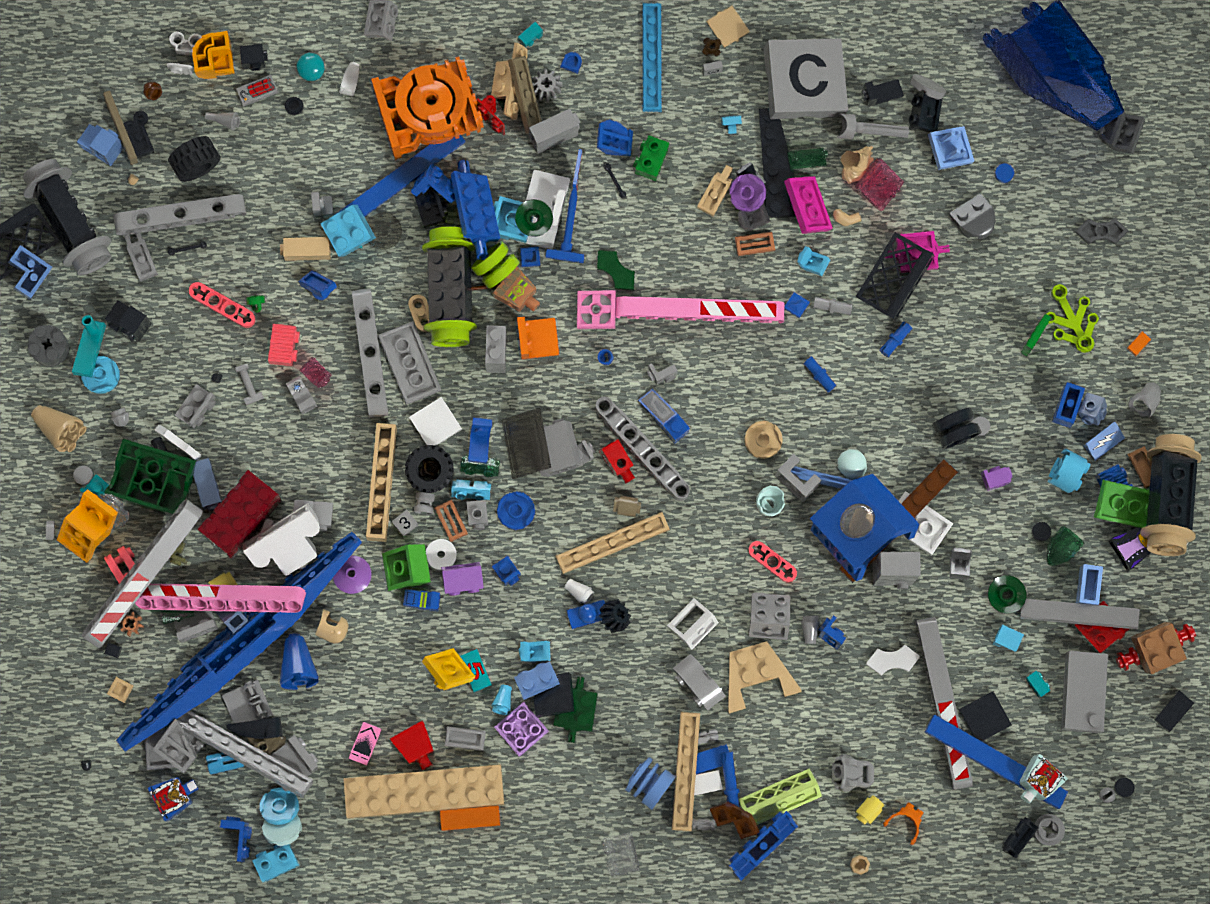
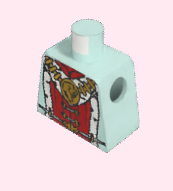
(1040, 779)

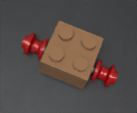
(1157, 648)

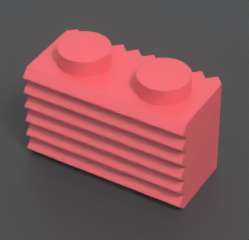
(282, 345)

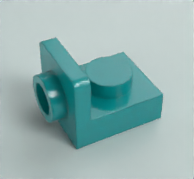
(96, 486)

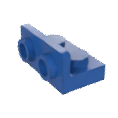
(832, 636)

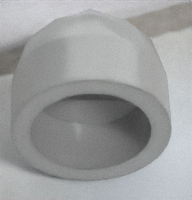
(1104, 791)

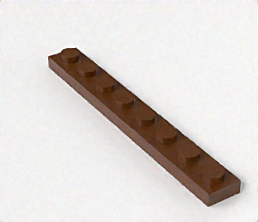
(921, 497)

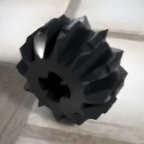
(614, 616)

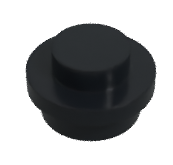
(294, 106)

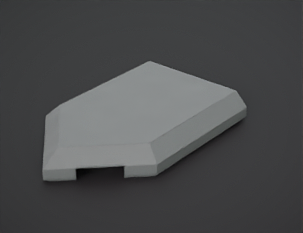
(154, 760)

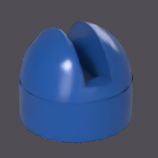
(601, 357)

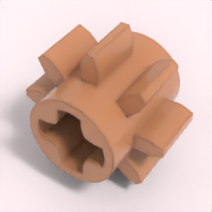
(137, 625)

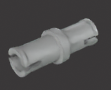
(833, 306)

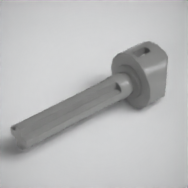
(850, 126)

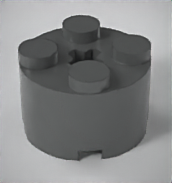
(52, 355)

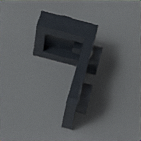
(882, 92)

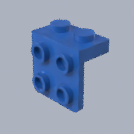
(245, 833)

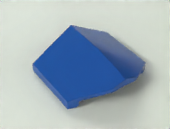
(614, 138)

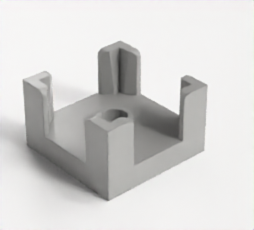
(793, 482)

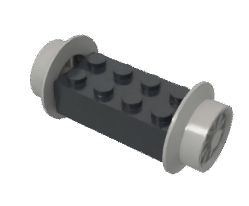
(49, 186)

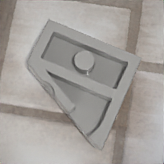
(176, 747)

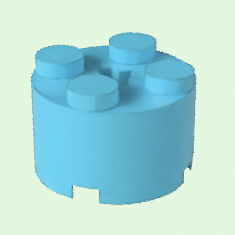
(1068, 471)

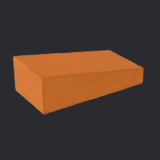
(1139, 343)

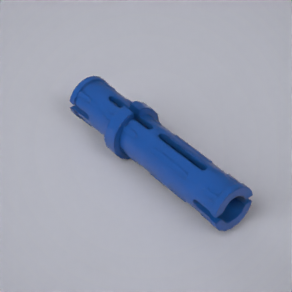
(730, 778)

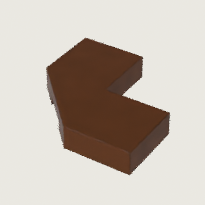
(743, 820)

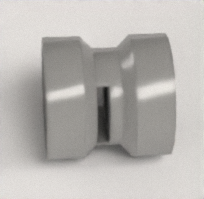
(424, 503)

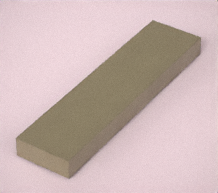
(524, 92)
(120, 127)

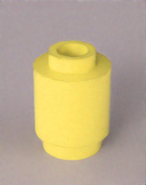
(223, 579)
(869, 810)

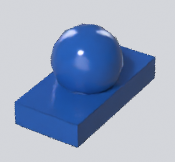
(317, 284)
(585, 614)

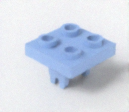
(951, 148)

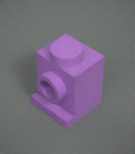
(997, 477)

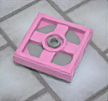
(596, 309)

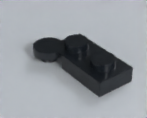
(138, 134)

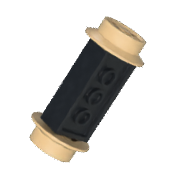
(1171, 495)

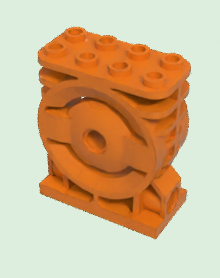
(429, 86)

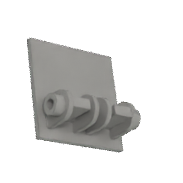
(247, 703)

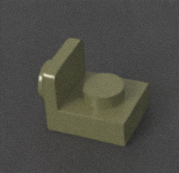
(175, 559)

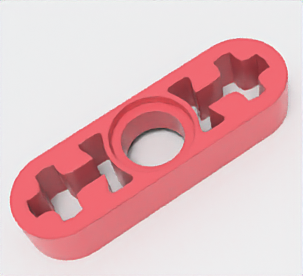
(787, 566)

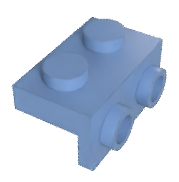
(536, 680)

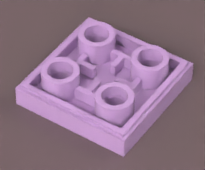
(521, 729)

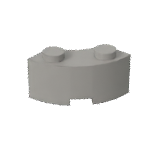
(701, 685)

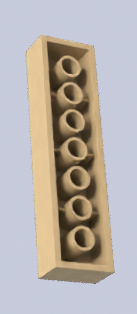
(423, 791)

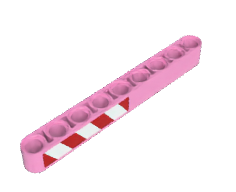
(700, 309)
(222, 598)

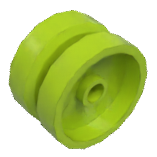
(496, 266)

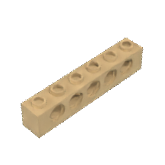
(381, 482)

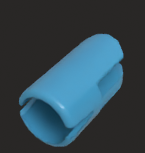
(221, 762)

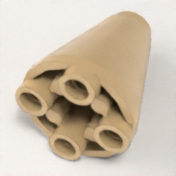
(58, 427)

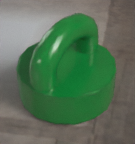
(253, 300)

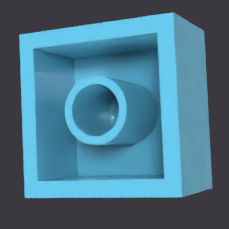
(348, 230)

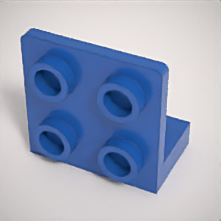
(434, 177)

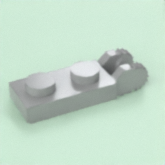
(141, 257)

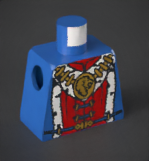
(172, 796)

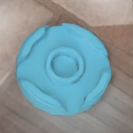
(106, 376)
(279, 806)

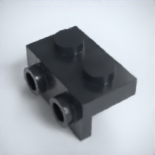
(430, 208)

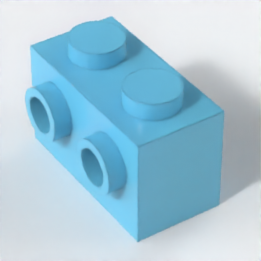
(275, 862)

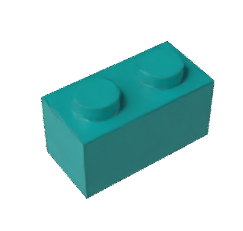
(530, 34)
(1037, 683)

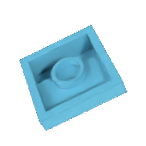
(505, 215)

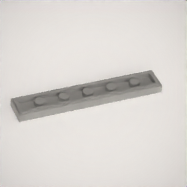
(1080, 613)

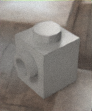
(477, 514)

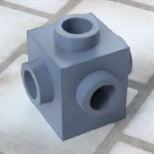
(1092, 409)

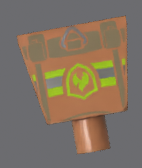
(517, 291)

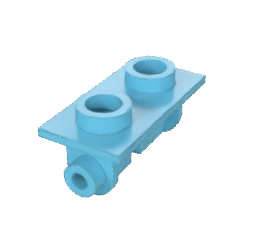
(480, 491)

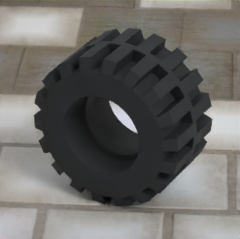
(194, 158)
(414, 477)

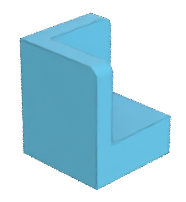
(1008, 638)

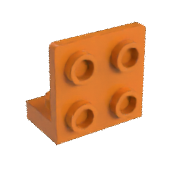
(538, 338)

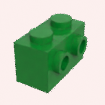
(651, 158)

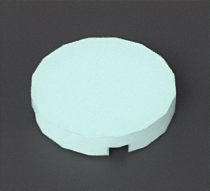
(282, 834)

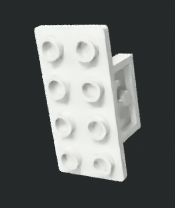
(553, 191)

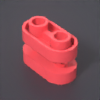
(125, 555)

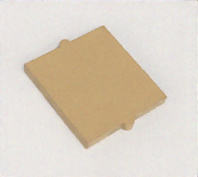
(728, 26)

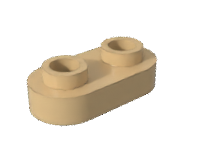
(419, 313)

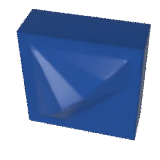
(796, 305)

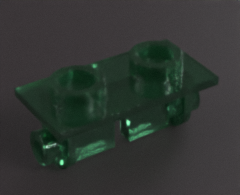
(807, 158)
(489, 469)

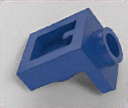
(507, 571)

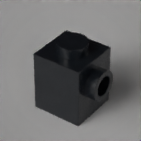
(253, 57)

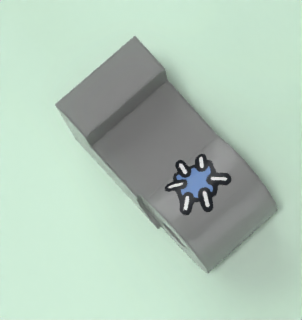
(301, 395)

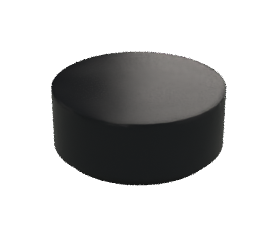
(1041, 531)
(1124, 787)

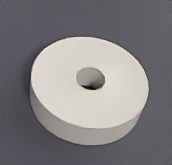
(437, 546)

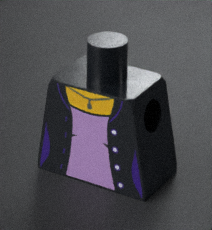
(1130, 548)

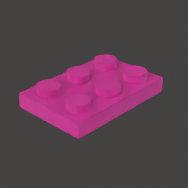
(808, 204)

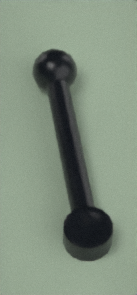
(607, 167)
(171, 251)

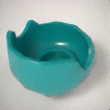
(310, 67)

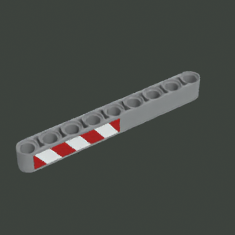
(142, 573)
(943, 697)

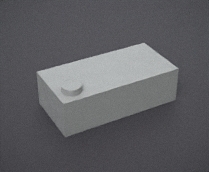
(896, 569)
(1084, 692)

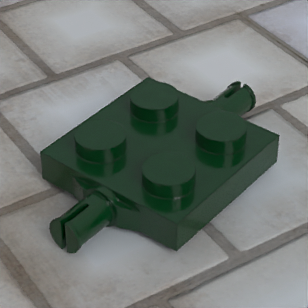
(583, 717)

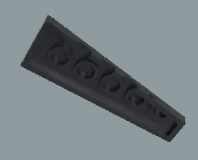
(775, 166)

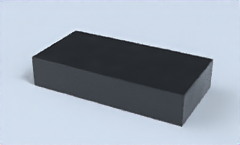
(1174, 711)

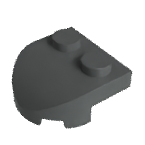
(1123, 132)
(975, 217)

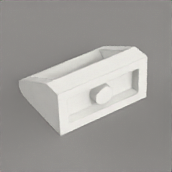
(698, 629)

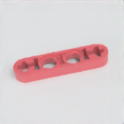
(221, 306)

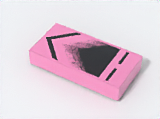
(365, 743)

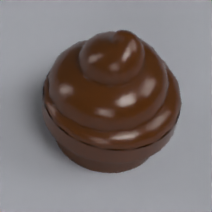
(152, 90)

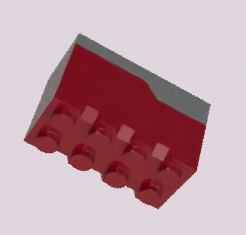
(240, 514)

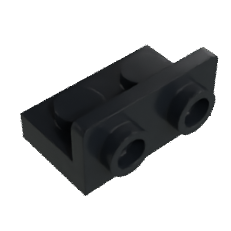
(925, 113)

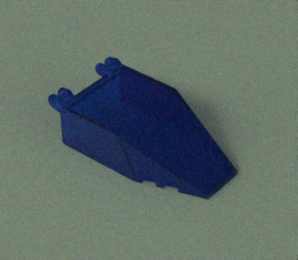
(1058, 65)

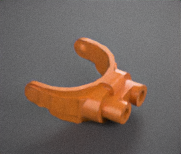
(909, 812)

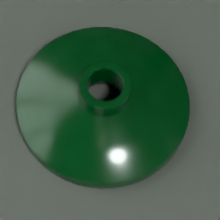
(536, 209)
(1013, 587)

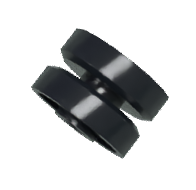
(957, 428)

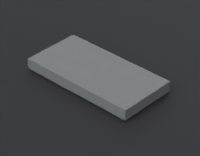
(409, 363)

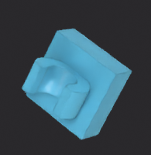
(731, 122)

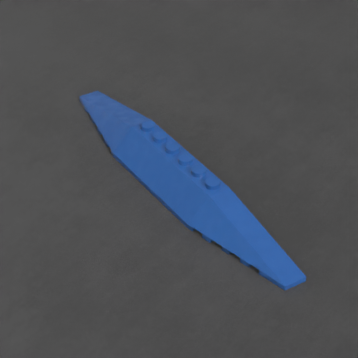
(233, 651)

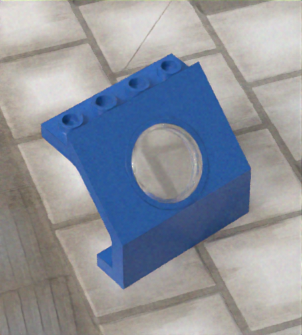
(861, 523)

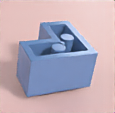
(101, 143)
(33, 268)

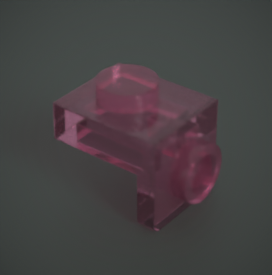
(315, 373)

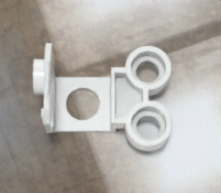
(185, 47)

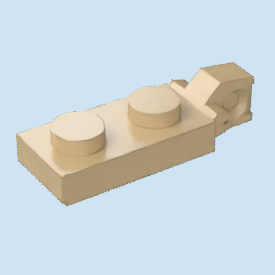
(716, 192)

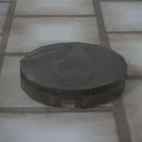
(386, 230)

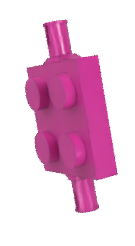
(923, 239)

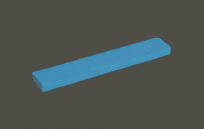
(652, 57)

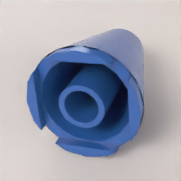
(297, 664)

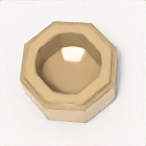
(859, 864)

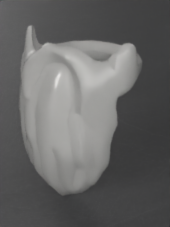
(1150, 396)

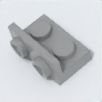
(381, 19)
(195, 406)

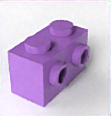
(462, 578)

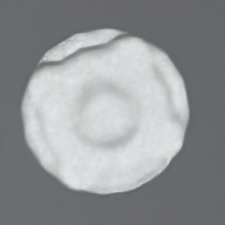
(122, 516)

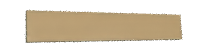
(612, 542)
(685, 771)

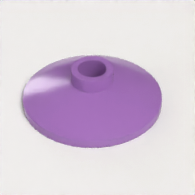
(356, 583)

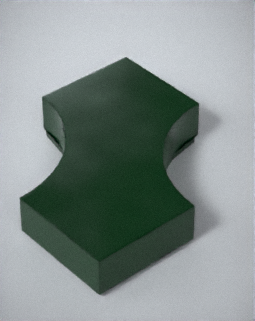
(609, 263)

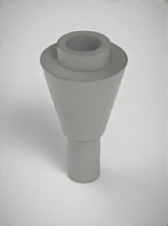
(230, 120)

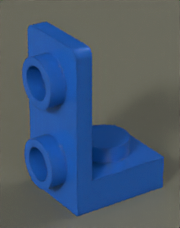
(479, 440)

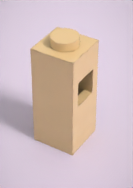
(306, 248)

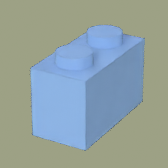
(1089, 584)

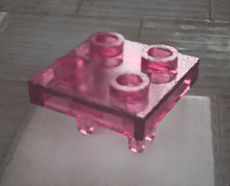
(879, 184)

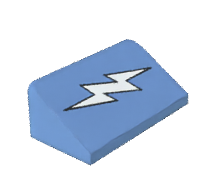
(1104, 441)

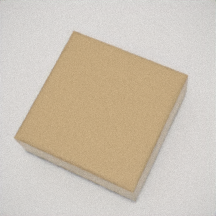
(120, 690)

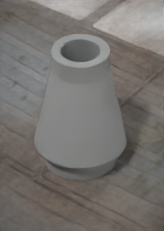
(810, 628)

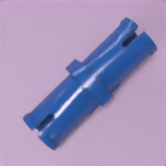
(895, 339)
(820, 374)

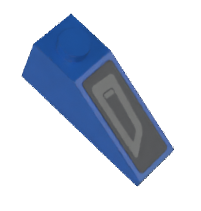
(664, 416)

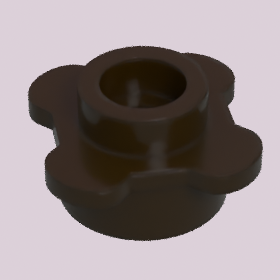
(711, 51)
(435, 466)

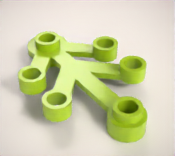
(1073, 322)

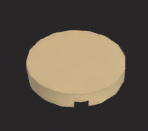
(763, 439)

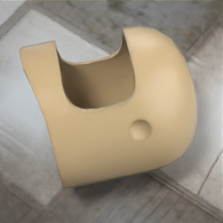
(331, 633)

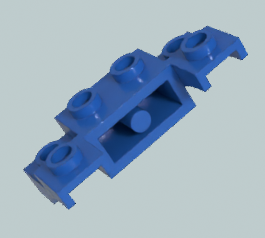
(758, 850)

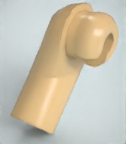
(845, 219)

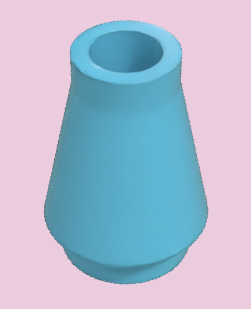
(502, 701)

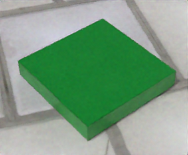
(1036, 335)

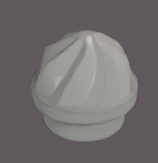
(120, 417)

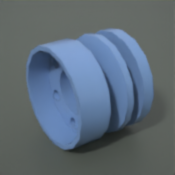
(650, 783)

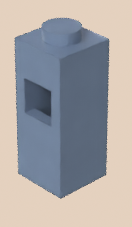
(207, 485)

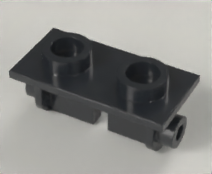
(1016, 842)

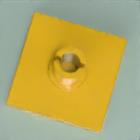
(448, 669)

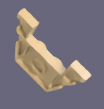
(755, 666)

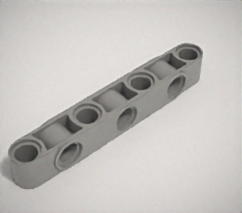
(164, 216)
(370, 365)
(643, 448)

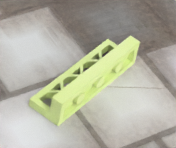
(782, 800)

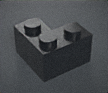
(128, 320)

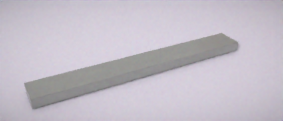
(245, 753)

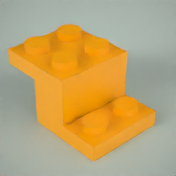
(87, 525)

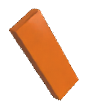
(470, 818)

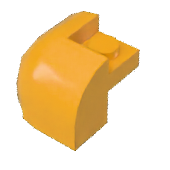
(213, 55)

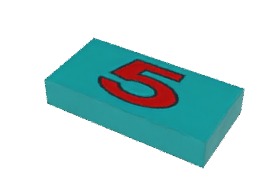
(476, 665)

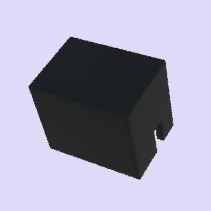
(113, 650)

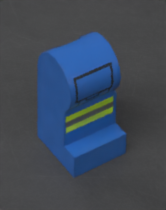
(422, 600)

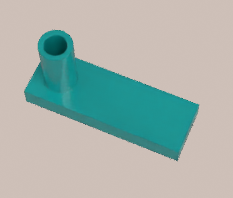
(88, 347)

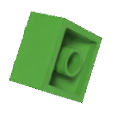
(406, 567)

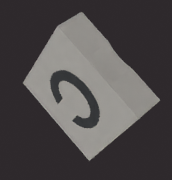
(805, 78)

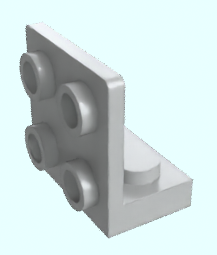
(770, 616)
(195, 626)

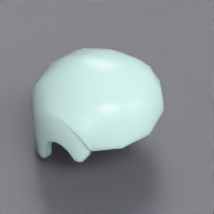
(852, 464)
(771, 493)

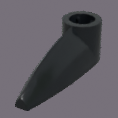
(258, 729)

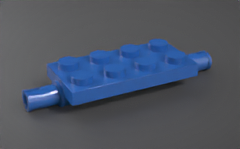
(475, 208)

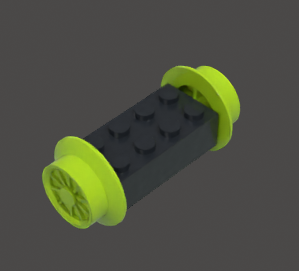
(449, 287)

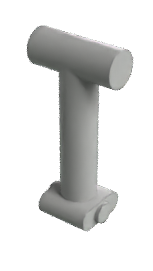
(252, 395)

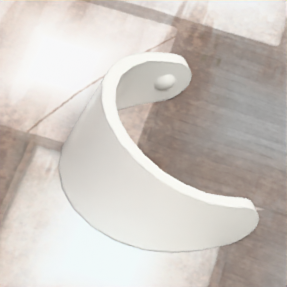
(350, 79)

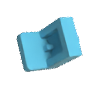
(813, 261)
(534, 651)

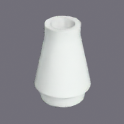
(581, 592)

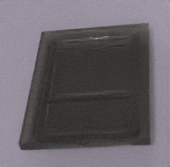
(526, 443)

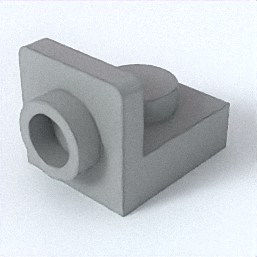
(321, 205)
(586, 452)

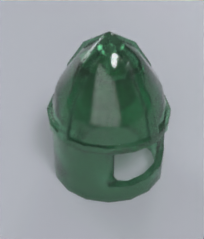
(1063, 546)

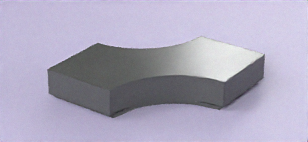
(1092, 231)

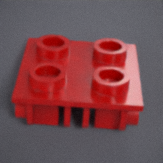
(488, 109)
(1101, 636)

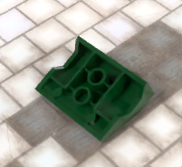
(151, 477)

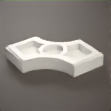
(184, 447)
(884, 661)

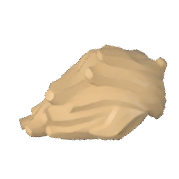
(856, 164)

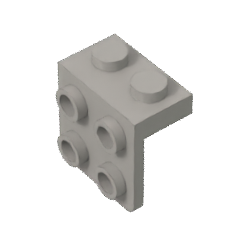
(296, 757)

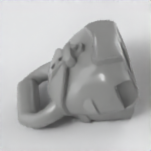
(848, 773)

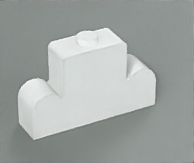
(286, 542)

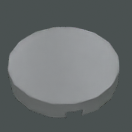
(929, 86)

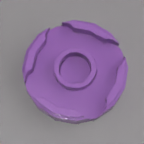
(747, 192)

